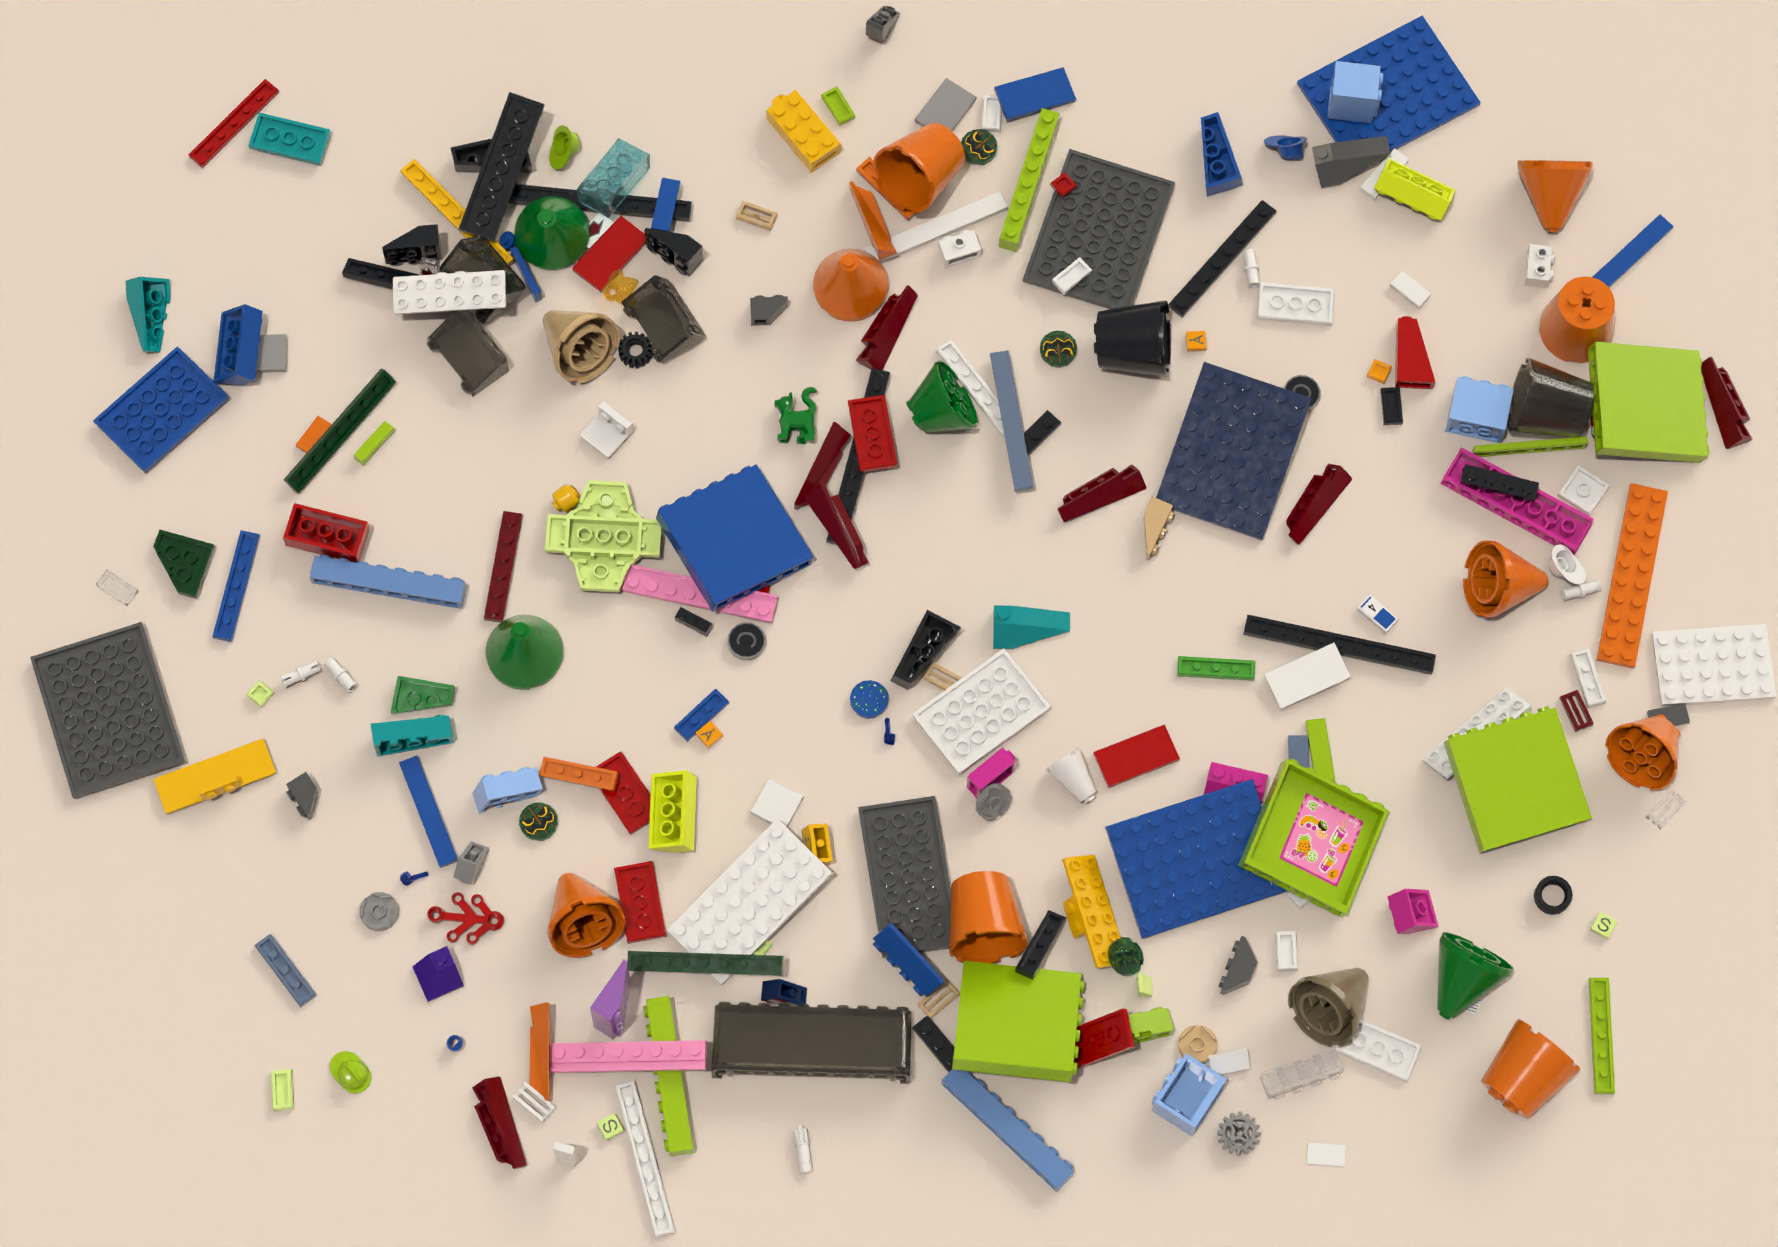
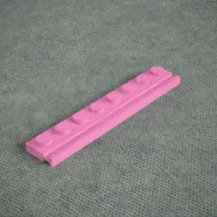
(683, 590)
(628, 1056)

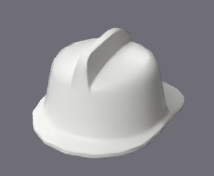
(1565, 565)

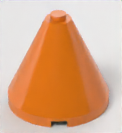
(1554, 188)
(850, 284)
(1499, 579)
(583, 918)

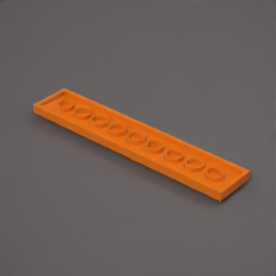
(1632, 576)

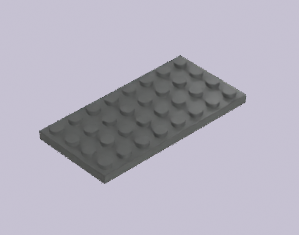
(908, 870)

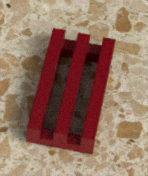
(1576, 727)

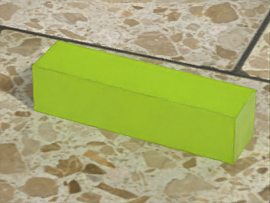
(374, 443)

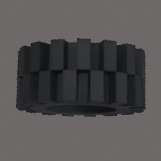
(635, 360)

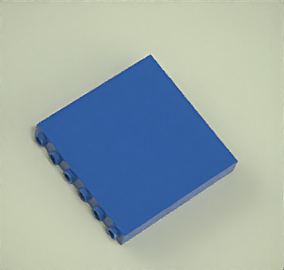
(734, 537)

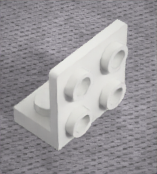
(607, 430)

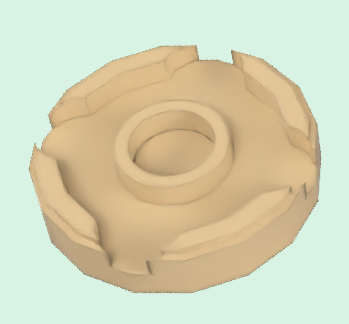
(1198, 1043)

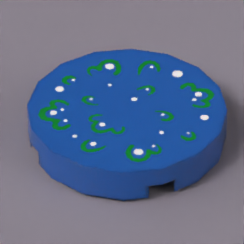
(869, 699)

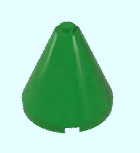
(551, 233)
(524, 652)
(1466, 974)

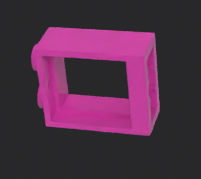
(992, 771)

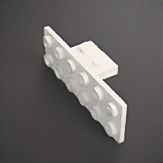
(449, 292)
(1502, 706)

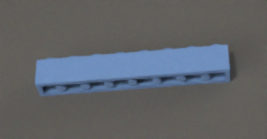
(388, 582)
(1008, 1128)

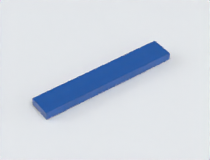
(1634, 251)
(236, 586)
(428, 811)

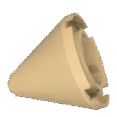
(580, 343)

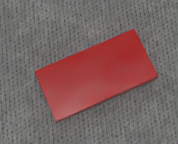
(610, 253)
(872, 433)
(1136, 756)
(630, 798)
(640, 902)
(1104, 1038)

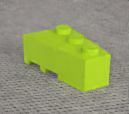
(1150, 1025)

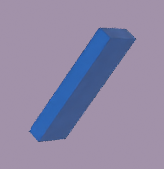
(665, 204)
(526, 274)
(701, 714)

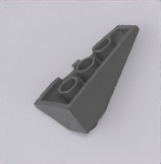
(1345, 158)

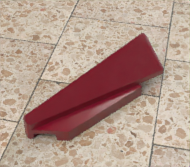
(1726, 405)
(825, 462)
(1101, 491)
(1316, 500)
(837, 523)
(498, 1122)

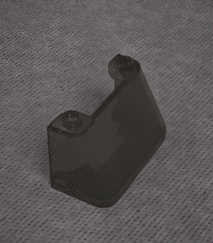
(478, 255)
(664, 318)
(469, 351)

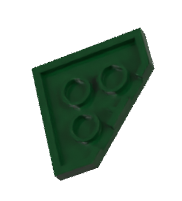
(184, 560)

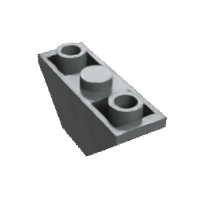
(881, 23)
(1239, 968)

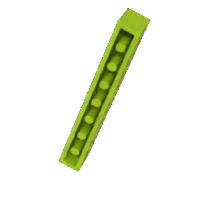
(1029, 180)
(669, 1082)

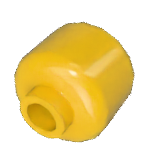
(566, 498)

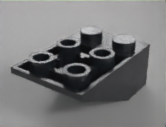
(413, 245)
(675, 249)

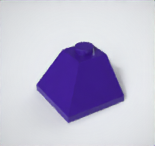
(437, 974)

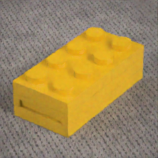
(803, 130)

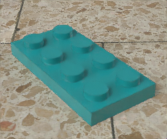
(289, 138)

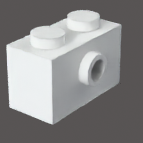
(959, 248)

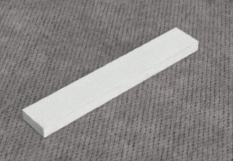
(972, 382)

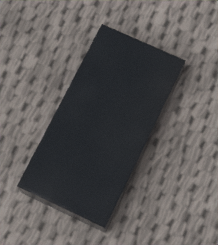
(1391, 406)

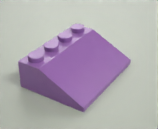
(610, 1006)

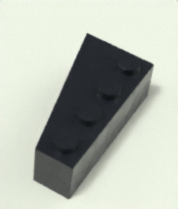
(472, 155)
(927, 643)

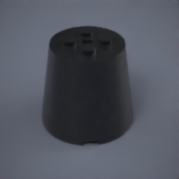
(1134, 338)

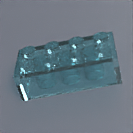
(613, 178)

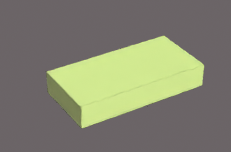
(282, 1090)

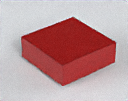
(1063, 185)

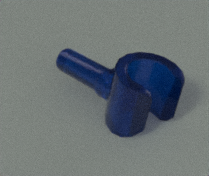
(889, 738)
(407, 879)

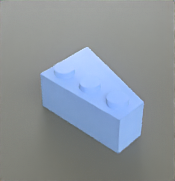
(507, 787)

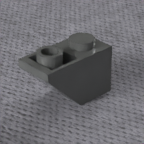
(767, 309)
(304, 793)

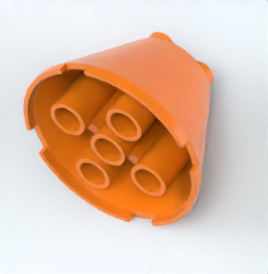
(1645, 751)

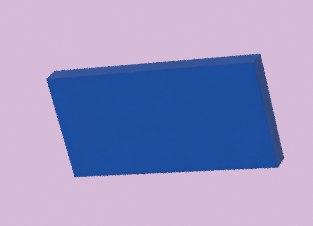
(1034, 93)

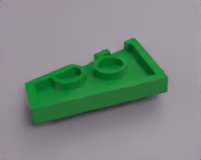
(420, 695)

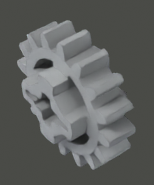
(1233, 1127)

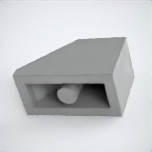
(470, 862)

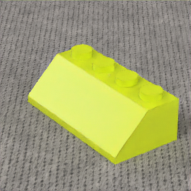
(1414, 189)
(672, 811)

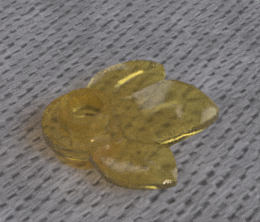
(622, 286)

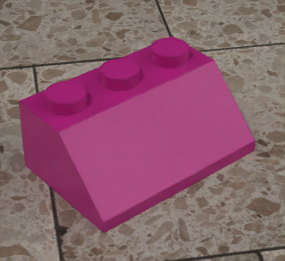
(1223, 776)

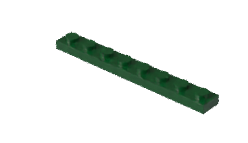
(339, 430)
(705, 963)

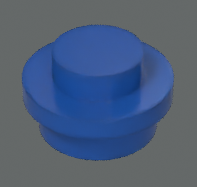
(507, 240)

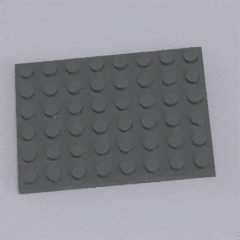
(1107, 224)
(107, 710)

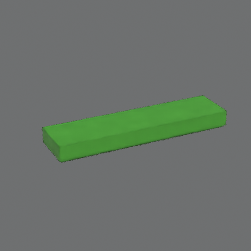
(1216, 668)

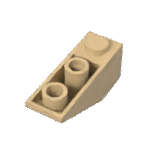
(1155, 519)

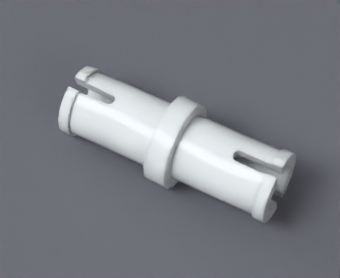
(1251, 268)
(1580, 590)
(300, 673)
(340, 674)

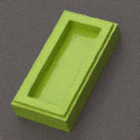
(838, 106)

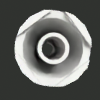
(1074, 776)

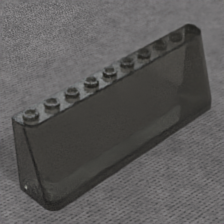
(812, 1041)

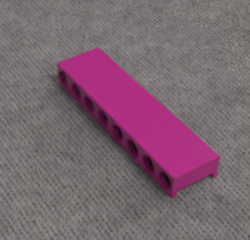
(1544, 517)

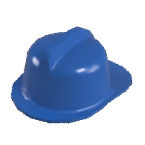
(1287, 146)

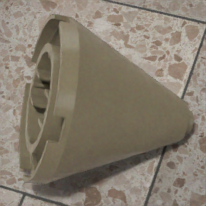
(1329, 1005)

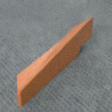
(872, 221)
(540, 1049)

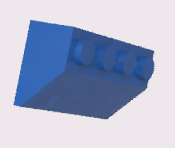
(238, 345)
(908, 959)

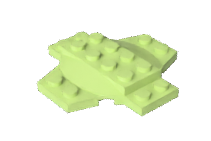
(603, 536)

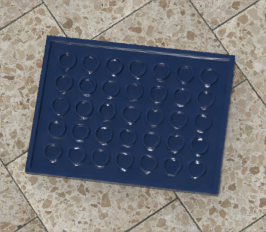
(1233, 450)

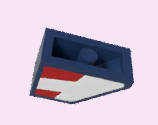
(782, 991)

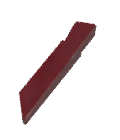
(886, 329)

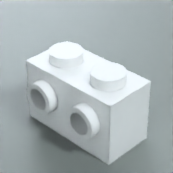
(1538, 266)

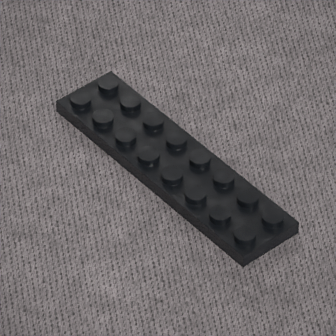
(501, 167)

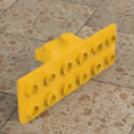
(214, 776)
(1089, 907)

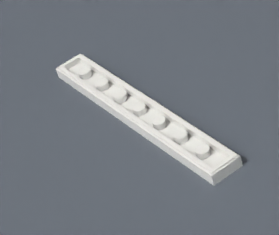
(944, 225)
(645, 1159)

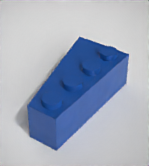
(1219, 161)

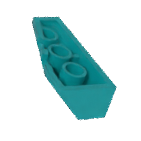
(148, 304)
(1025, 625)

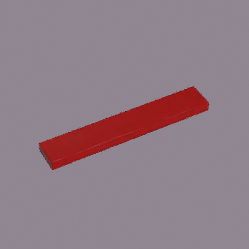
(233, 123)

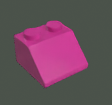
(1412, 911)

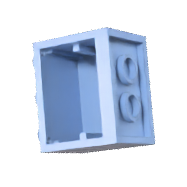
(1355, 92)
(1479, 409)
(1188, 1094)

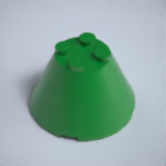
(941, 402)

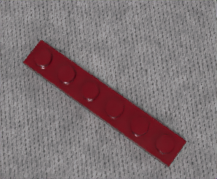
(503, 566)

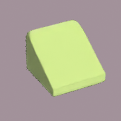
(1144, 985)

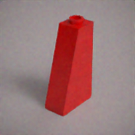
(1411, 357)

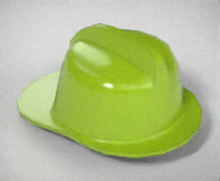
(563, 147)
(350, 1072)

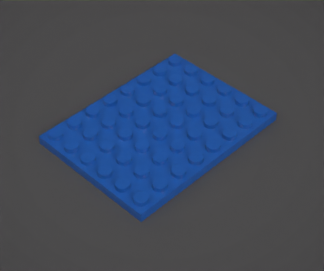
(1418, 87)
(1186, 859)

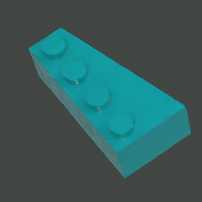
(411, 734)

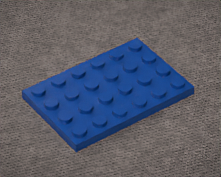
(161, 409)

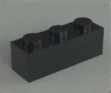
(693, 621)

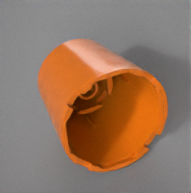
(918, 166)
(1569, 327)
(984, 919)
(1527, 1070)

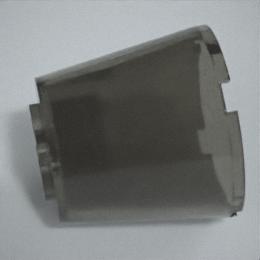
(1549, 401)

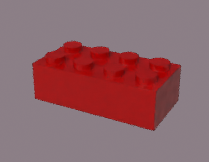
(326, 533)

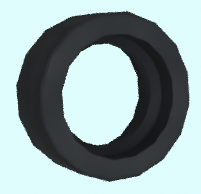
(1562, 883)

